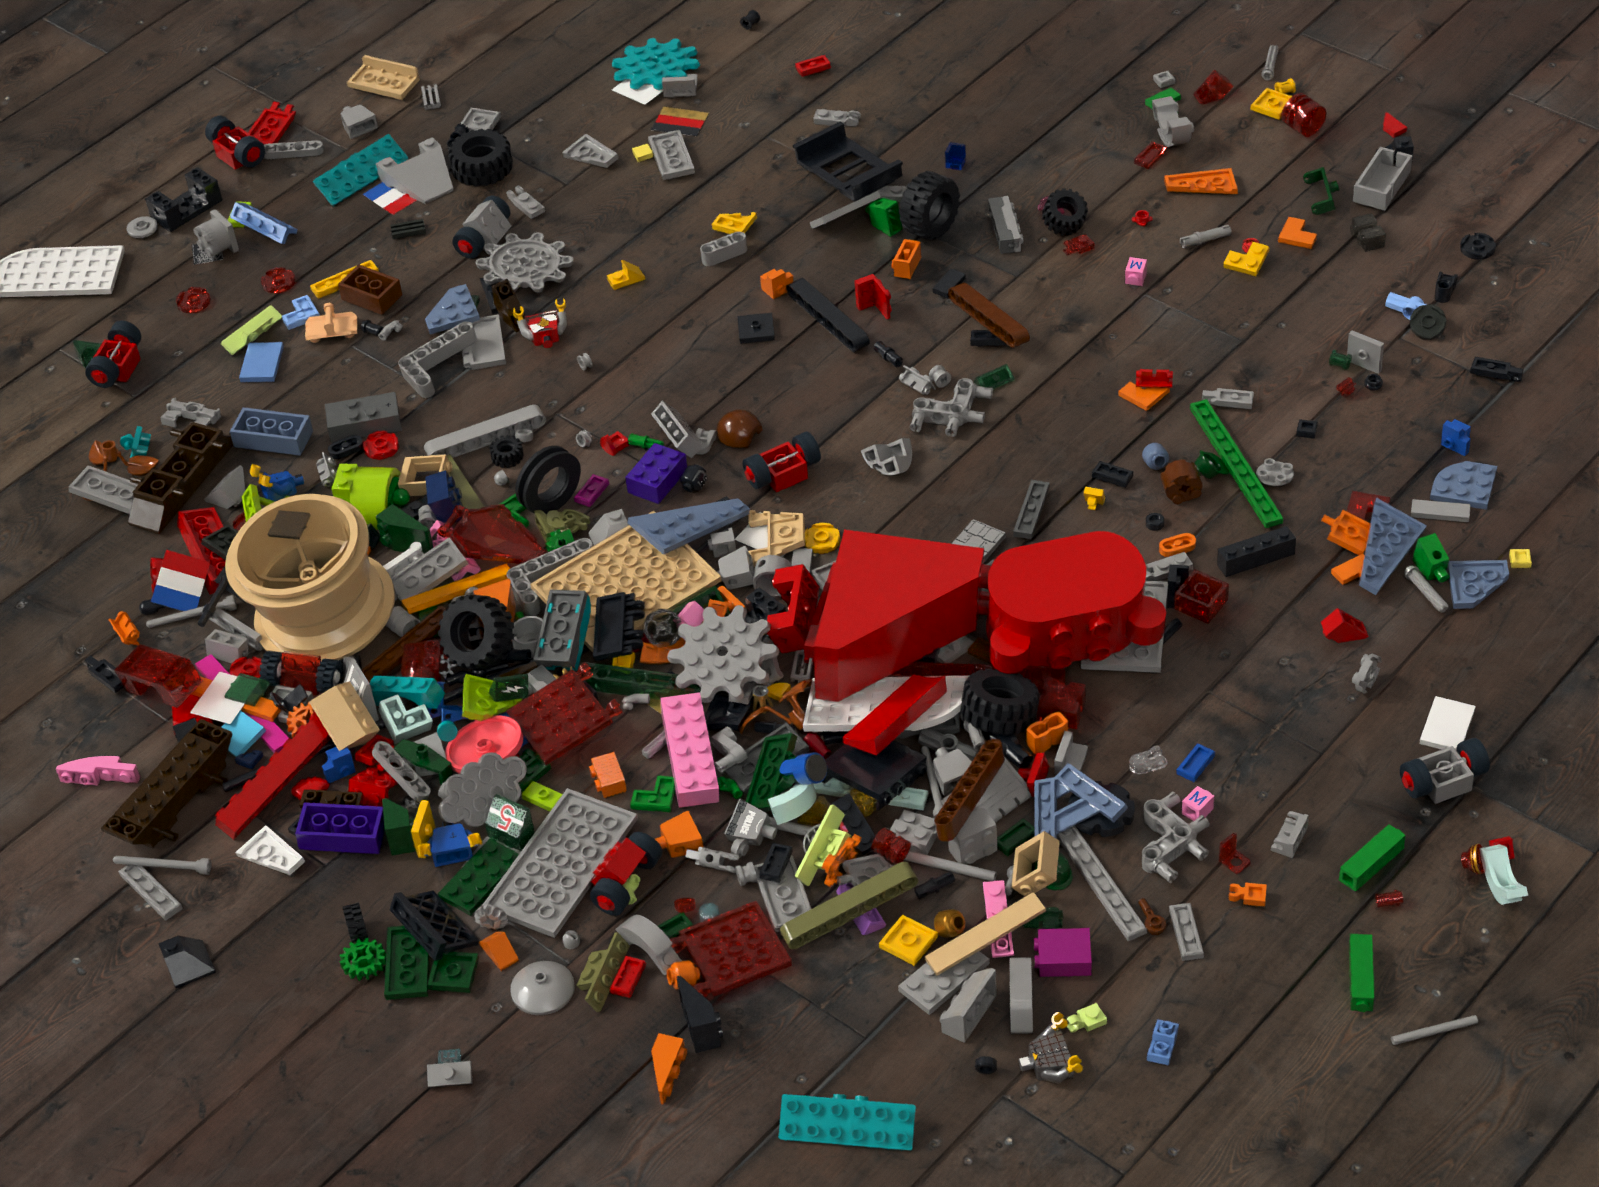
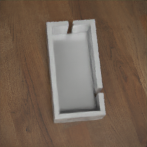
(1381, 179)

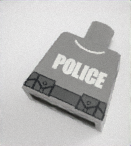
(749, 824)

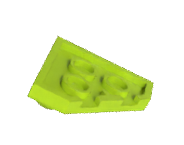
(478, 702)

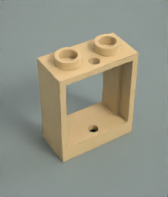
(421, 464)
(1041, 848)

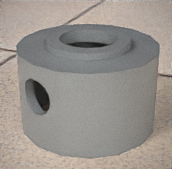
(765, 572)
(526, 633)

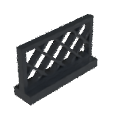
(423, 929)

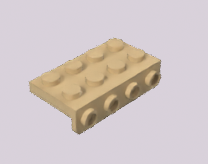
(384, 77)

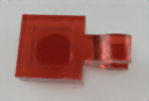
(1079, 244)

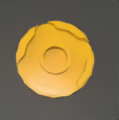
(822, 538)

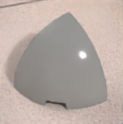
(889, 458)

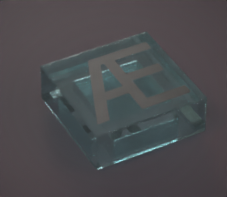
(449, 1056)

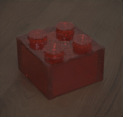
(1201, 596)

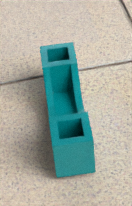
(416, 689)

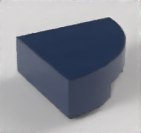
(249, 760)

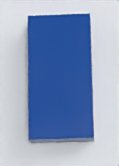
(1195, 762)

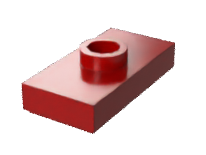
(627, 976)

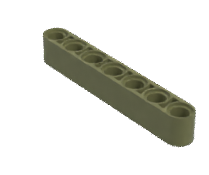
(848, 905)

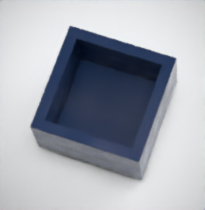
(442, 495)

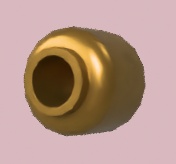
(949, 923)

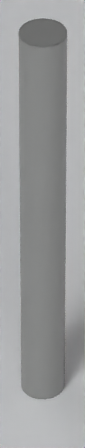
(1432, 1030)

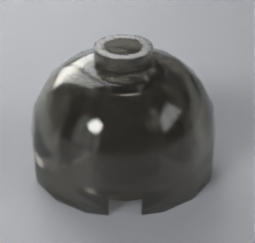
(662, 627)

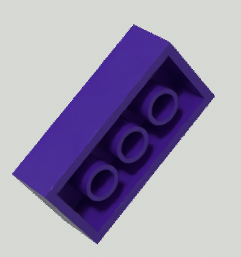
(340, 828)

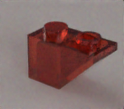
(1213, 88)

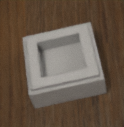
(1164, 79)

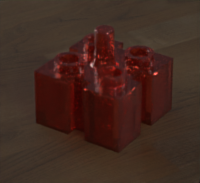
(1062, 698)

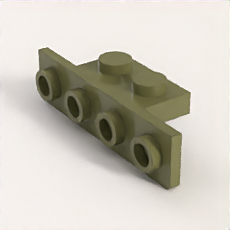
(601, 971)

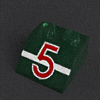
(509, 823)

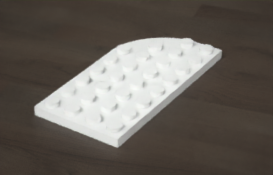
(60, 271)
(847, 713)

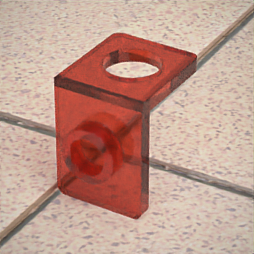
(1228, 851)

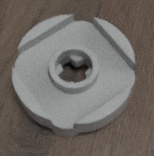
(1367, 672)

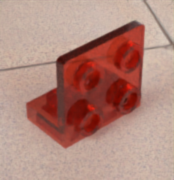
(422, 655)

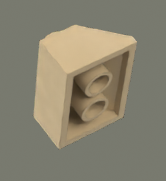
(345, 716)

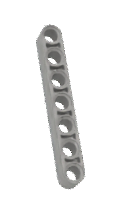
(484, 433)

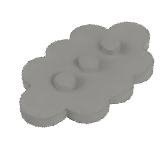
(477, 784)

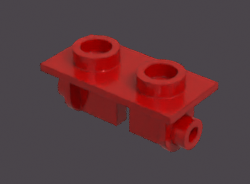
(1146, 378)

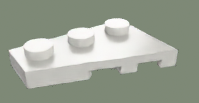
(271, 851)

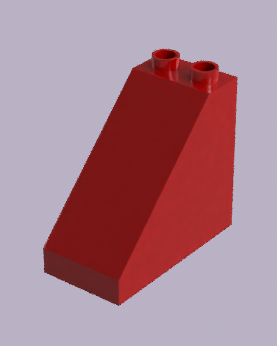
(893, 606)

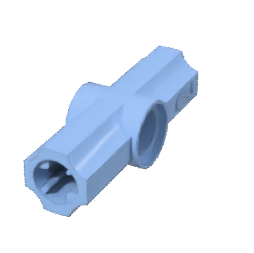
(1403, 304)

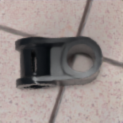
(1444, 287)

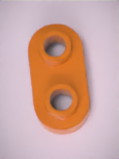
(1177, 544)

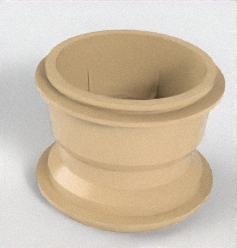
(313, 590)

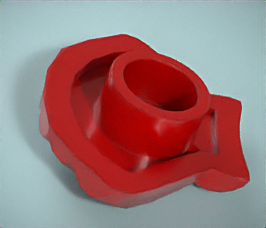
(310, 784)

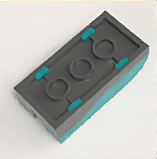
(563, 629)

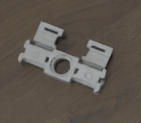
(201, 415)

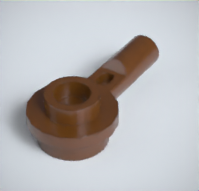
(1154, 923)

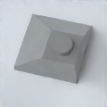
(228, 490)
(607, 526)

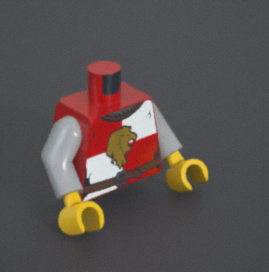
(543, 327)

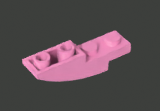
(93, 769)
(994, 903)

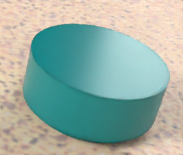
(447, 731)

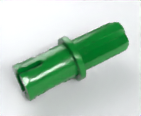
(643, 441)

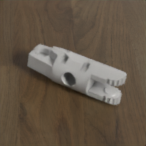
(703, 858)

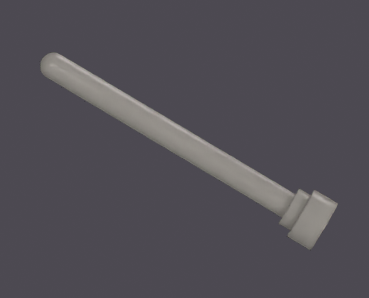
(227, 604)
(932, 781)
(202, 866)

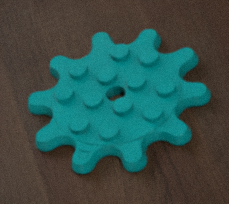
(655, 62)

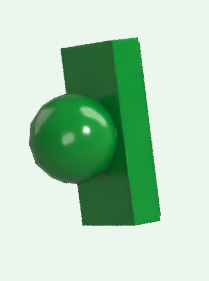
(397, 495)

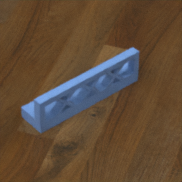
(261, 222)

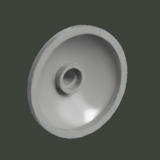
(542, 995)

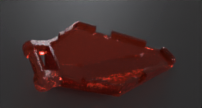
(491, 535)

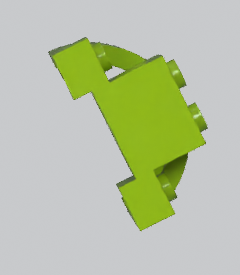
(364, 488)

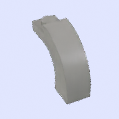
(651, 939)

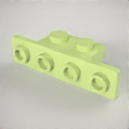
(251, 330)
(826, 841)

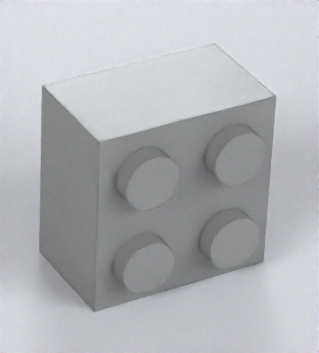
(975, 838)

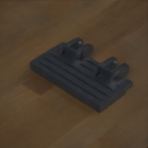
(615, 626)

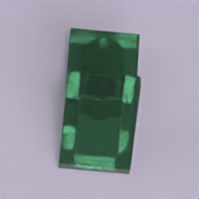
(85, 351)

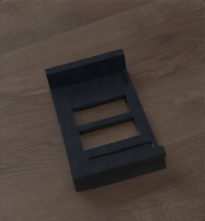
(834, 145)

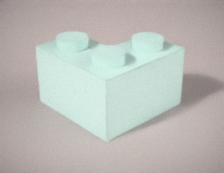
(404, 723)

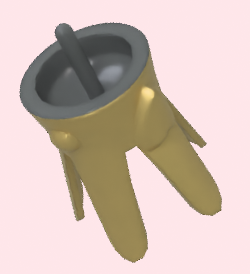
(761, 694)

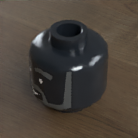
(693, 478)

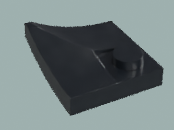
(725, 714)

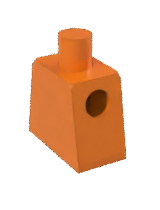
(679, 835)

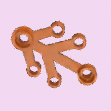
(832, 862)

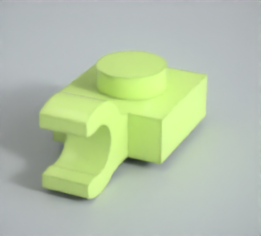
(1088, 1017)

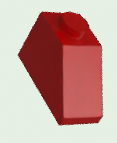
(1343, 627)

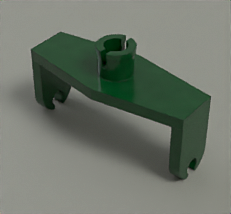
(1325, 205)
(424, 757)

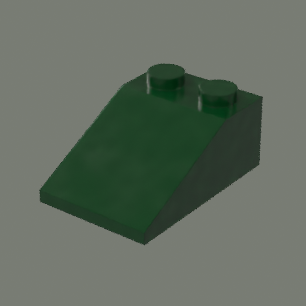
(401, 530)

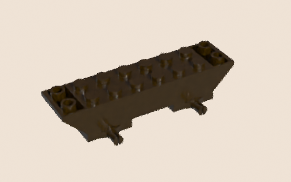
(169, 487)
(187, 769)

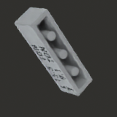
(677, 429)

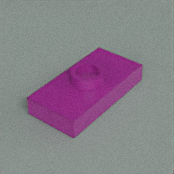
(591, 490)

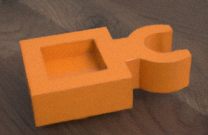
(1252, 893)

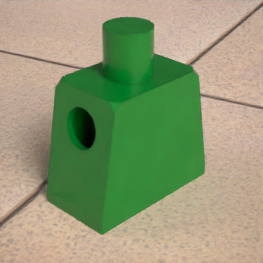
(885, 216)
(1431, 558)

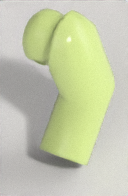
(631, 885)

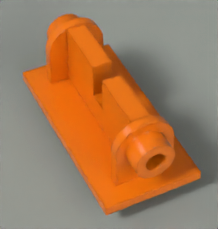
(125, 628)

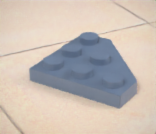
(452, 310)
(1475, 580)

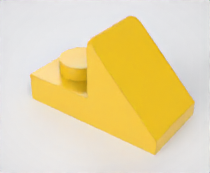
(625, 277)

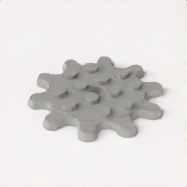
(539, 260)
(725, 672)

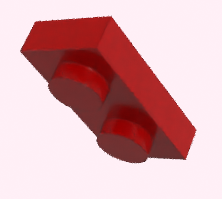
(813, 65)

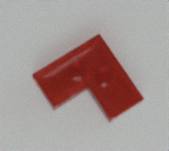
(1361, 503)

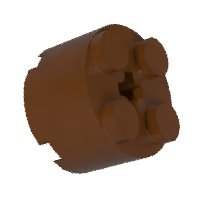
(1181, 481)

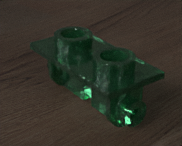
(1049, 917)

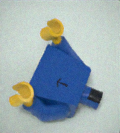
(276, 485)
(450, 844)

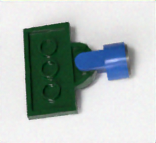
(780, 768)

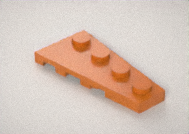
(1212, 181)

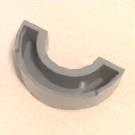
(1172, 128)

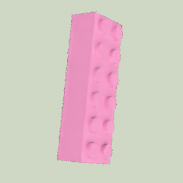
(689, 750)

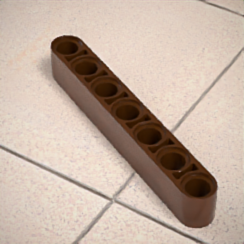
(988, 315)
(969, 790)

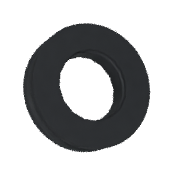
(537, 468)

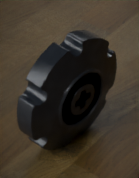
(1099, 823)

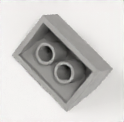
(969, 1005)

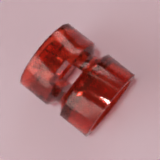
(889, 844)

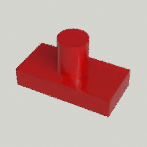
(1038, 771)

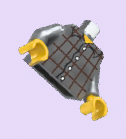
(1050, 1054)

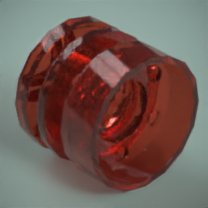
(1303, 114)

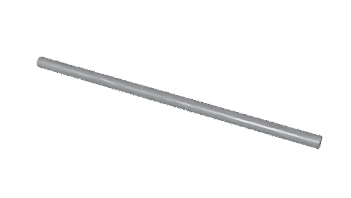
(912, 856)

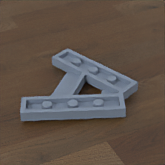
(1092, 801)

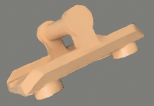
(331, 325)

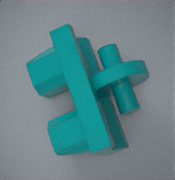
(129, 442)

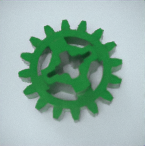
(363, 959)

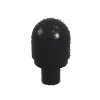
(147, 607)

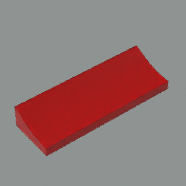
(195, 526)
(896, 713)

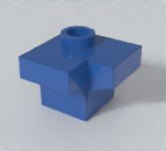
(1456, 436)
(338, 764)

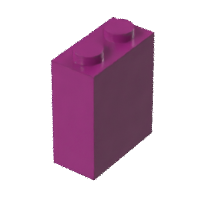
(1063, 952)

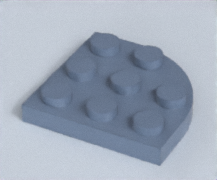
(1465, 484)

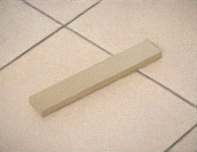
(985, 934)

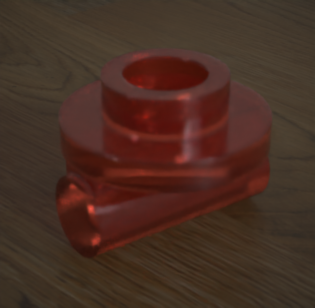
(1346, 386)

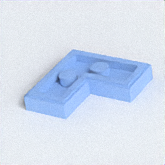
(304, 310)

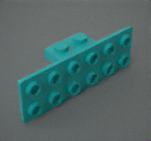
(358, 170)
(847, 1121)

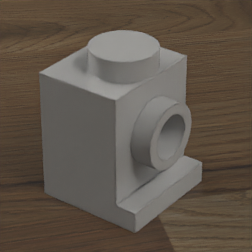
(722, 543)

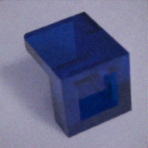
(955, 156)

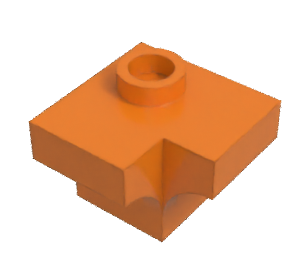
(775, 282)

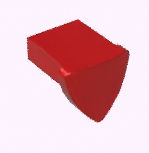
(614, 443)

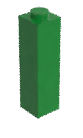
(1372, 857)
(1361, 972)

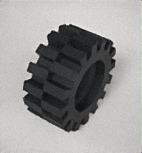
(506, 444)
(355, 922)

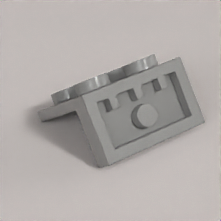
(680, 86)

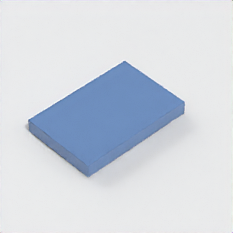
(261, 362)

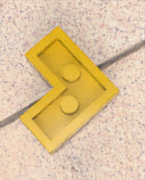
(1247, 263)

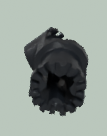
(459, 129)

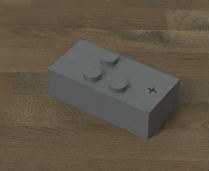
(363, 416)

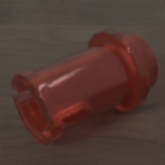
(1389, 898)

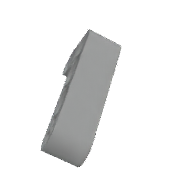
(1021, 995)

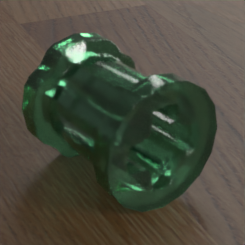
(1340, 359)

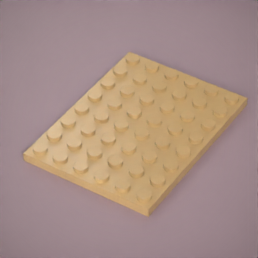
(635, 566)

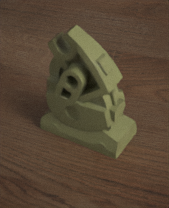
(557, 520)

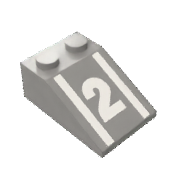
(362, 688)

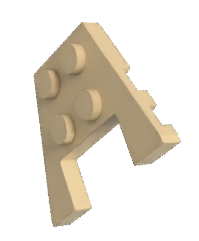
(785, 532)

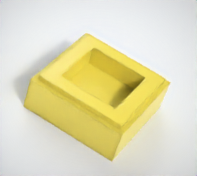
(642, 152)
(1520, 558)

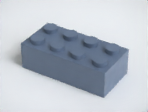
(271, 431)

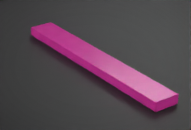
(274, 736)

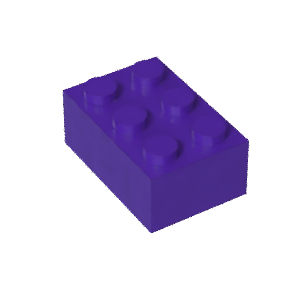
(656, 473)

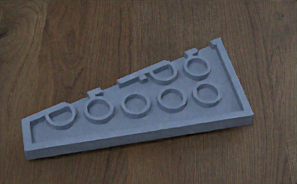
(680, 526)
(1388, 542)

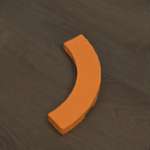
(658, 655)

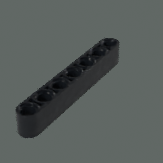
(828, 315)

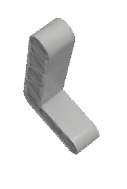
(432, 353)
(528, 572)

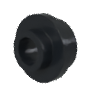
(1373, 382)

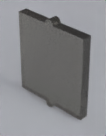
(289, 524)

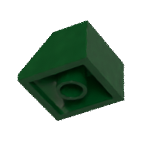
(398, 828)

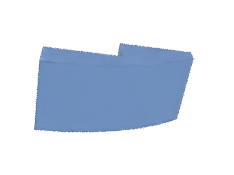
(1162, 1042)

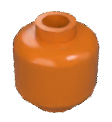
(686, 970)

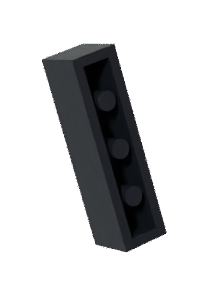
(1256, 551)

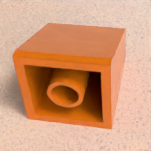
(501, 591)

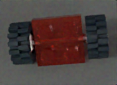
(296, 668)

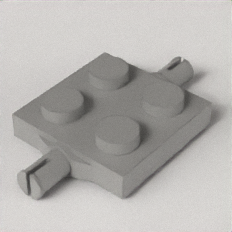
(862, 869)

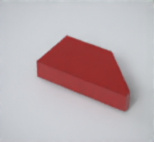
(1393, 126)

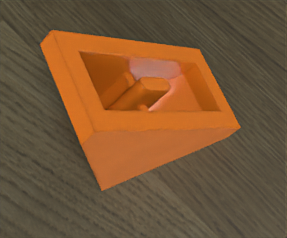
(499, 950)

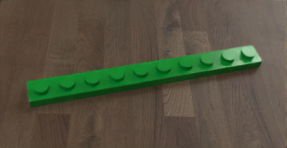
(1236, 464)

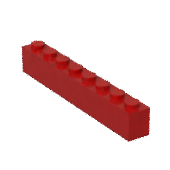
(272, 777)

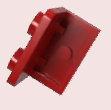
(870, 292)
(373, 785)

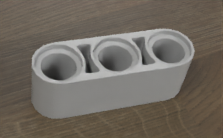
(723, 248)

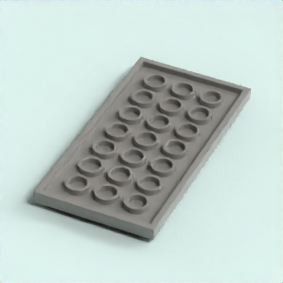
(560, 862)

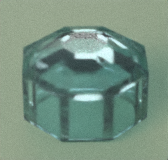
(708, 911)

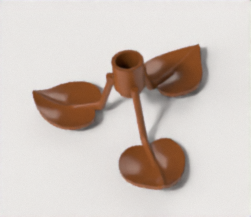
(107, 452)
(796, 715)

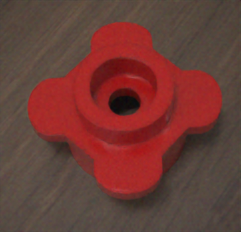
(1142, 218)

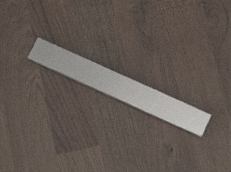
(1102, 884)

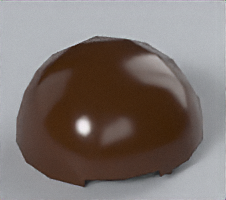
(738, 428)

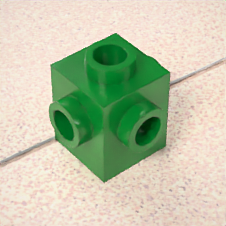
(564, 537)

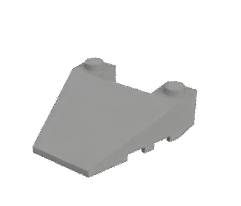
(421, 176)

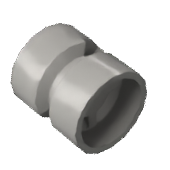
(401, 621)

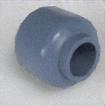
(1155, 456)

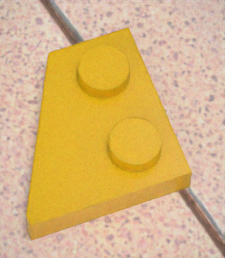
(733, 222)

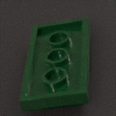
(478, 877)
(405, 966)

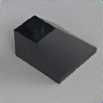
(186, 959)

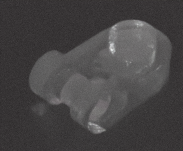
(1141, 763)

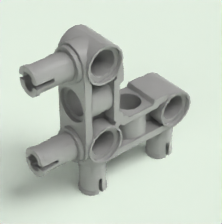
(953, 412)
(1175, 839)

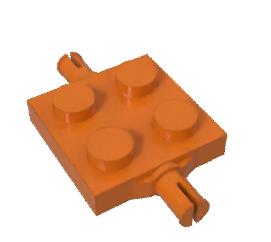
(1348, 531)

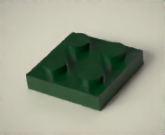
(453, 972)

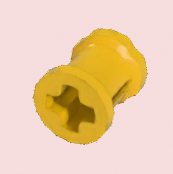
(1285, 87)

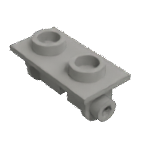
(912, 376)
(327, 470)

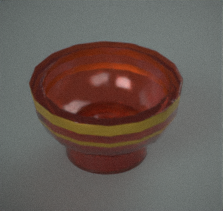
(1472, 859)

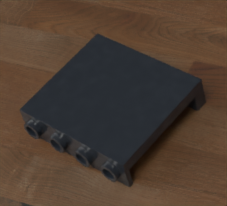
(877, 775)

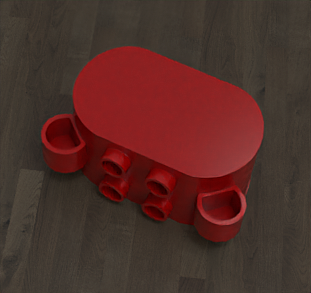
(1069, 602)

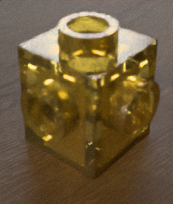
(864, 802)

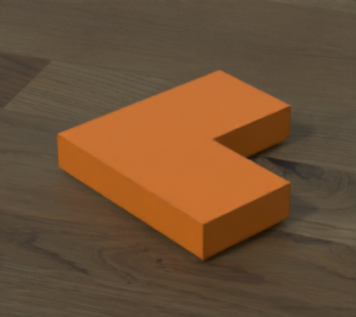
(1293, 234)
(1142, 397)
(1349, 570)

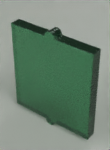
(247, 689)

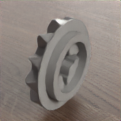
(491, 917)

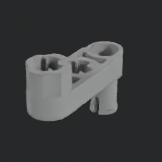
(726, 744)

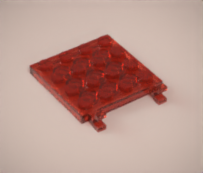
(562, 715)
(733, 949)

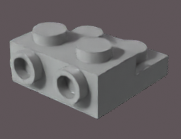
(917, 829)

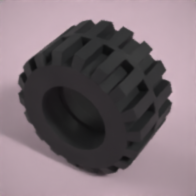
(1068, 200)

